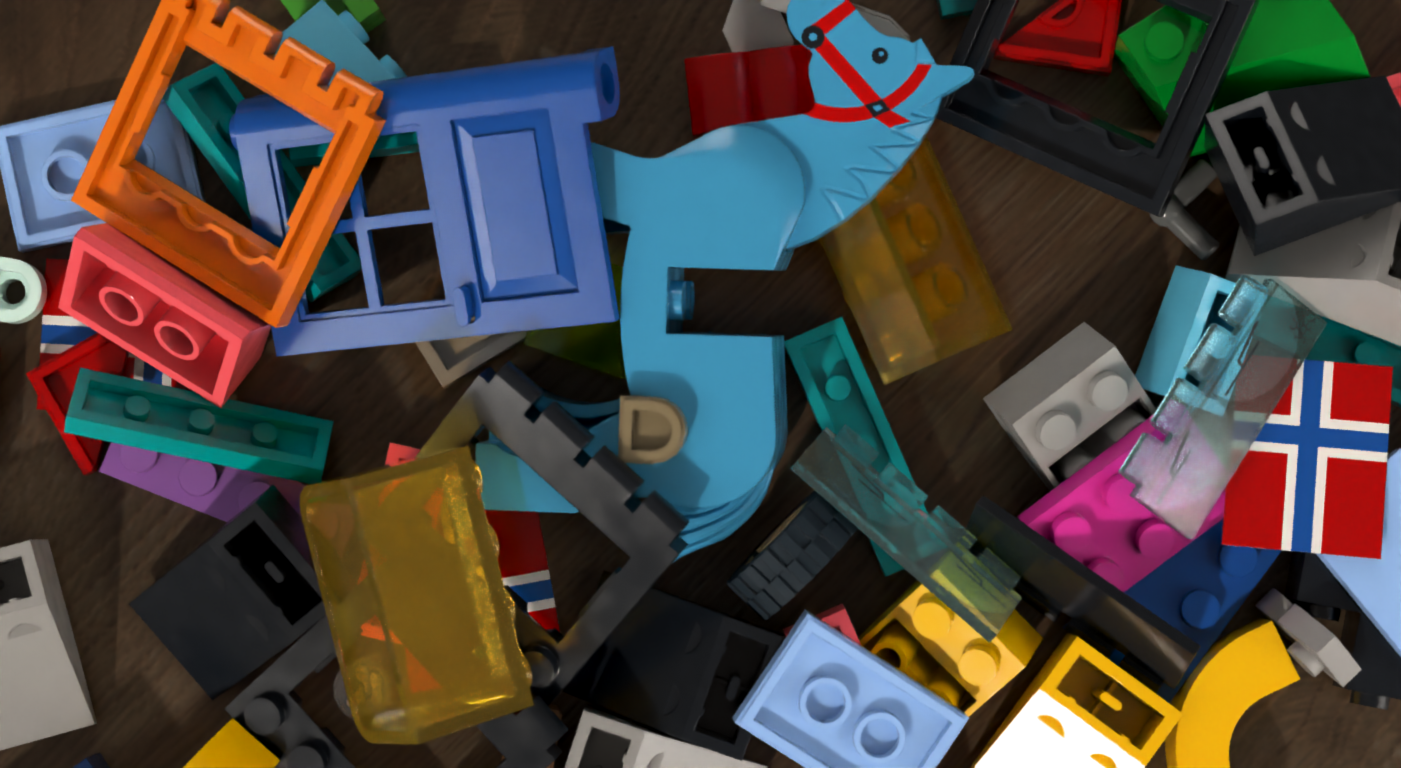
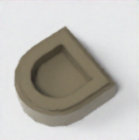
(650, 429)

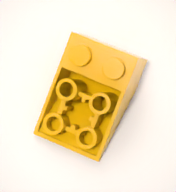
(945, 652)
(1081, 716)

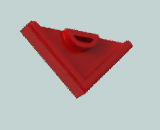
(1067, 37)
(55, 385)

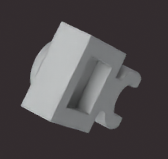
(1313, 644)

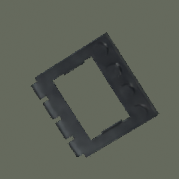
(1081, 143)
(595, 486)
(275, 716)

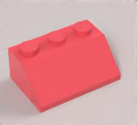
(161, 313)

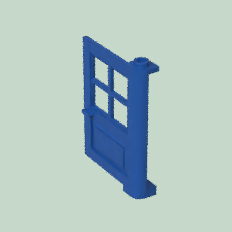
(504, 192)

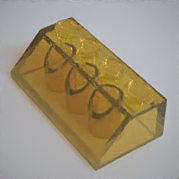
(914, 273)

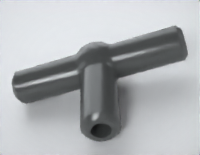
(1180, 221)

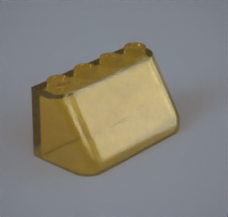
(416, 598)

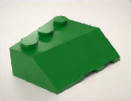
(1282, 49)

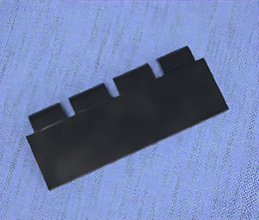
(1098, 610)

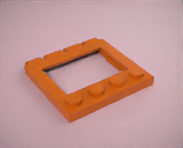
(189, 230)

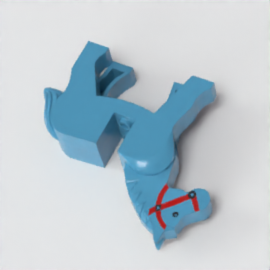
(741, 204)

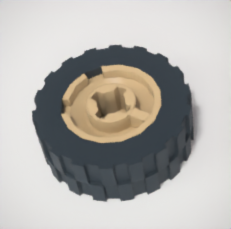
(791, 555)

